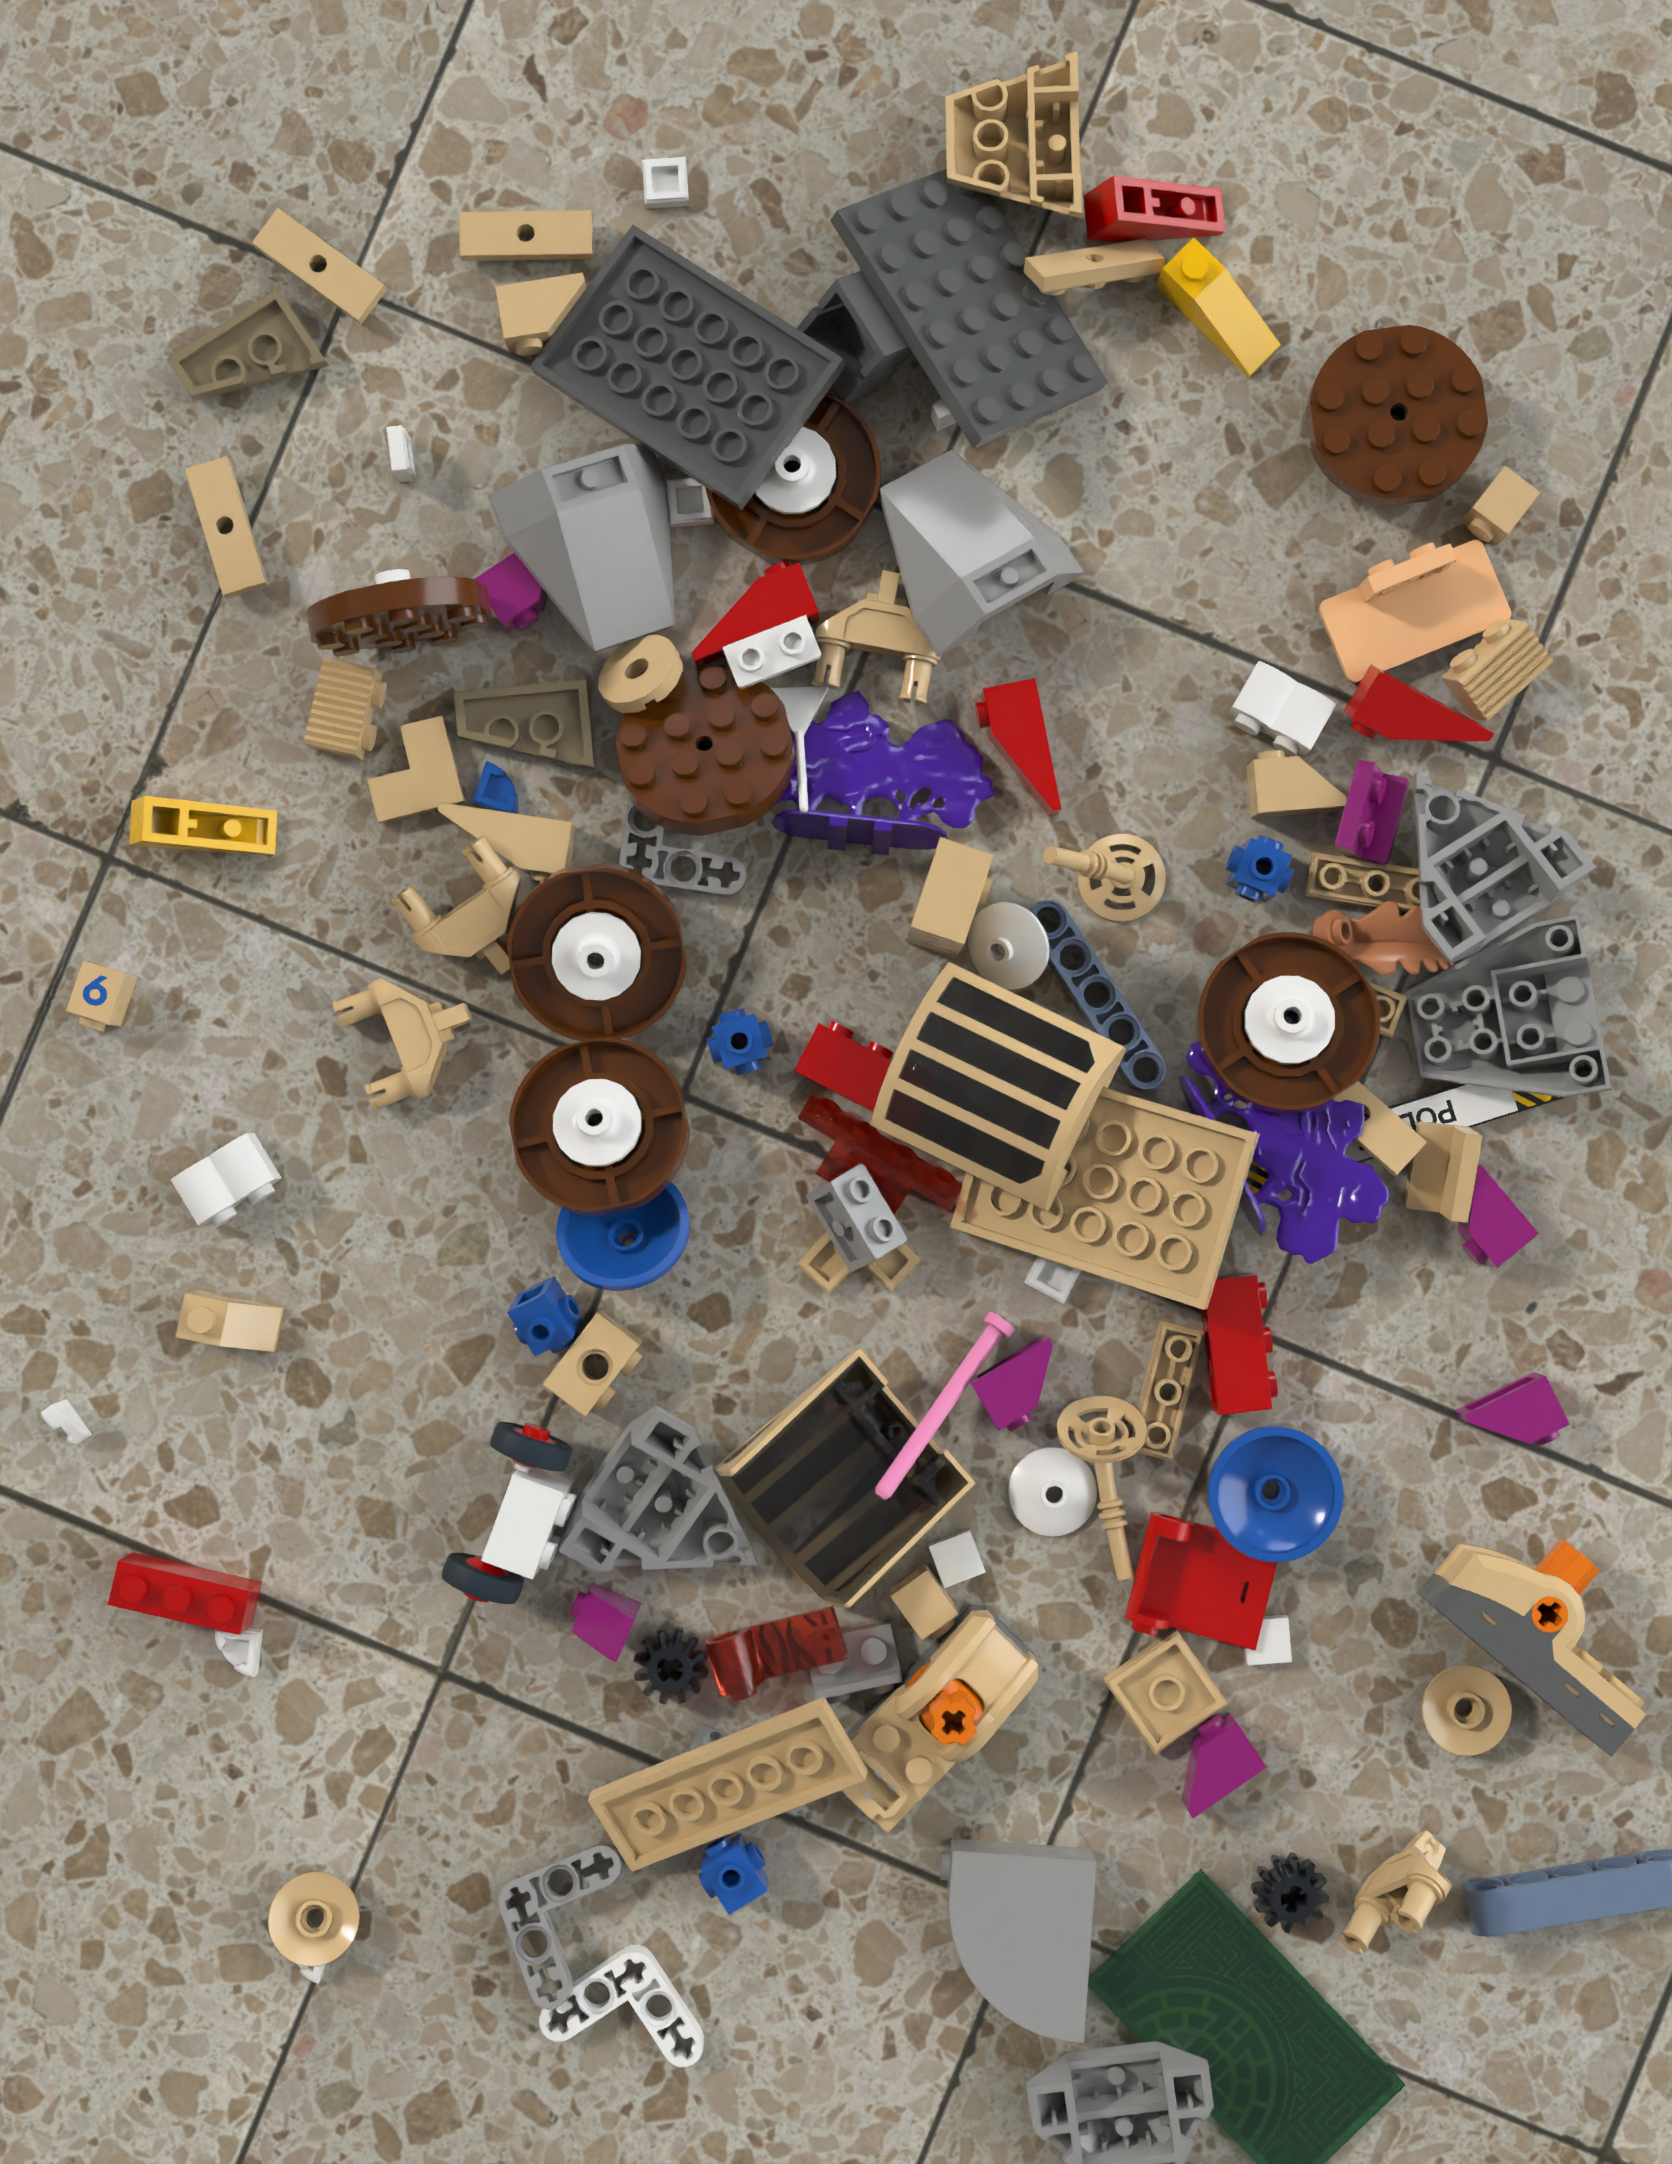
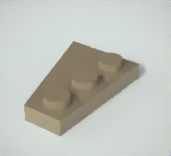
(248, 350)
(531, 720)

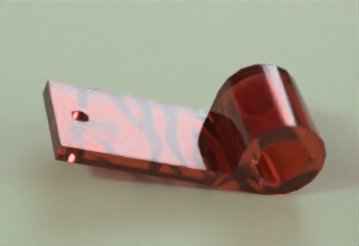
(774, 1648)

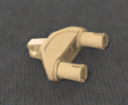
(881, 627)
(475, 925)
(417, 1030)
(1399, 1891)

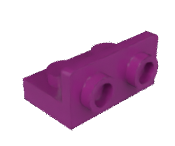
(1371, 814)

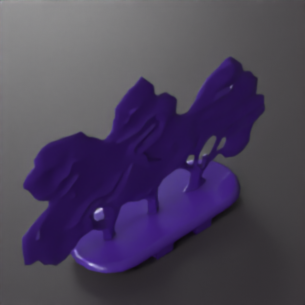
(854, 761)
(1305, 1158)

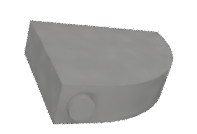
(1024, 1929)

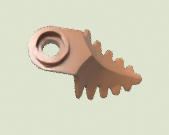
(1382, 939)

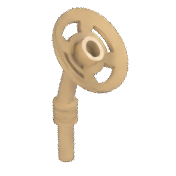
(1100, 864)
(1099, 1449)

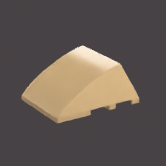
(1019, 138)

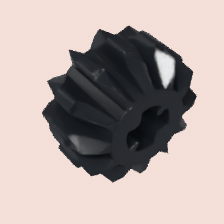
(673, 1680)
(1300, 1903)

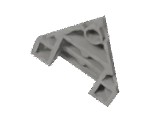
(1485, 868)
(655, 1504)
(1122, 2104)

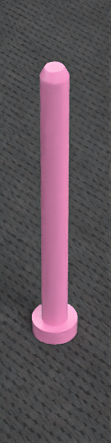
(995, 1329)

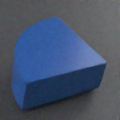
(496, 790)

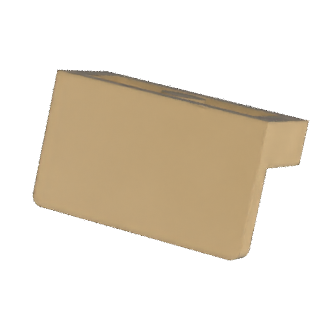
(1444, 1170)

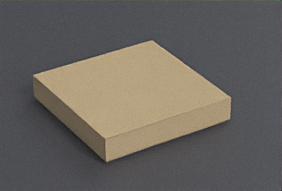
(1165, 1691)

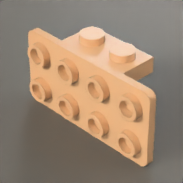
(1414, 607)

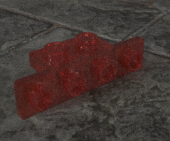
(891, 1165)

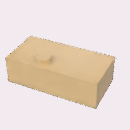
(950, 897)

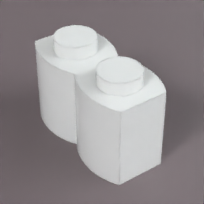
(1281, 709)
(226, 1180)

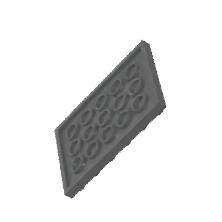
(967, 307)
(688, 366)

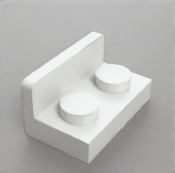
(772, 652)

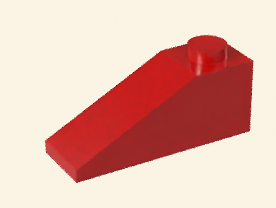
(1152, 210)
(766, 604)
(1404, 713)
(1019, 734)

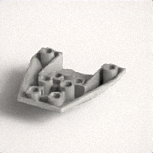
(596, 541)
(967, 549)
(1515, 1016)

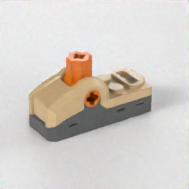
(1531, 1625)
(939, 1713)

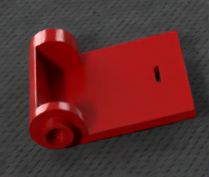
(1197, 1582)

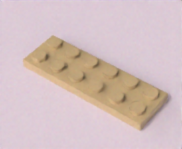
(728, 1784)

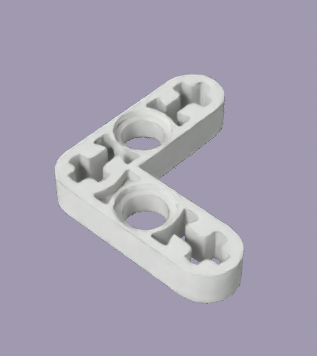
(637, 1992)

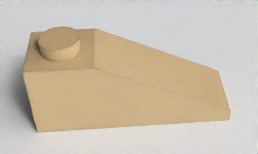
(528, 842)

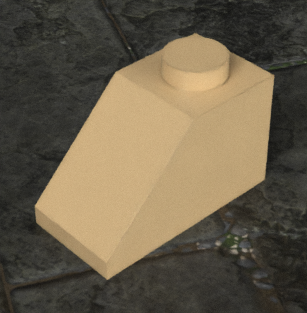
(535, 310)
(1289, 787)
(229, 1321)

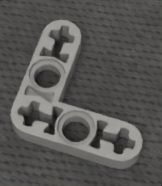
(664, 856)
(542, 1901)

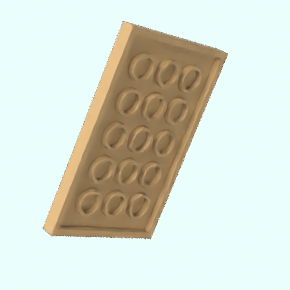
(1140, 1201)

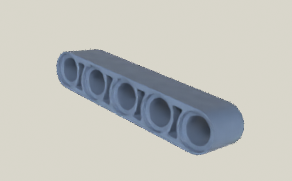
(1115, 1007)
(1570, 1893)

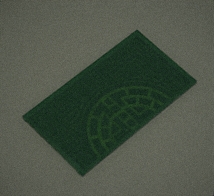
(1279, 2057)

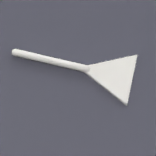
(801, 707)

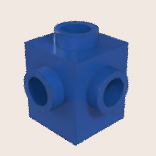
(1243, 873)
(742, 1060)
(545, 1317)
(733, 1872)

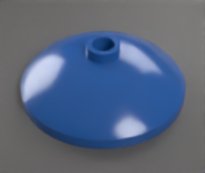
(595, 1248)
(1298, 1514)

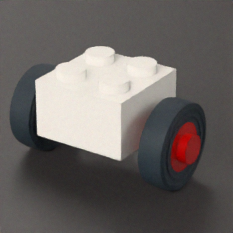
(526, 1520)

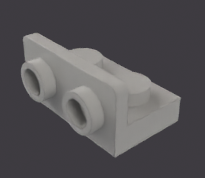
(856, 1218)
(870, 1665)

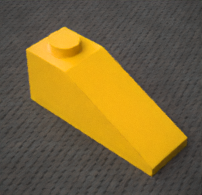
(1217, 307)
(202, 826)

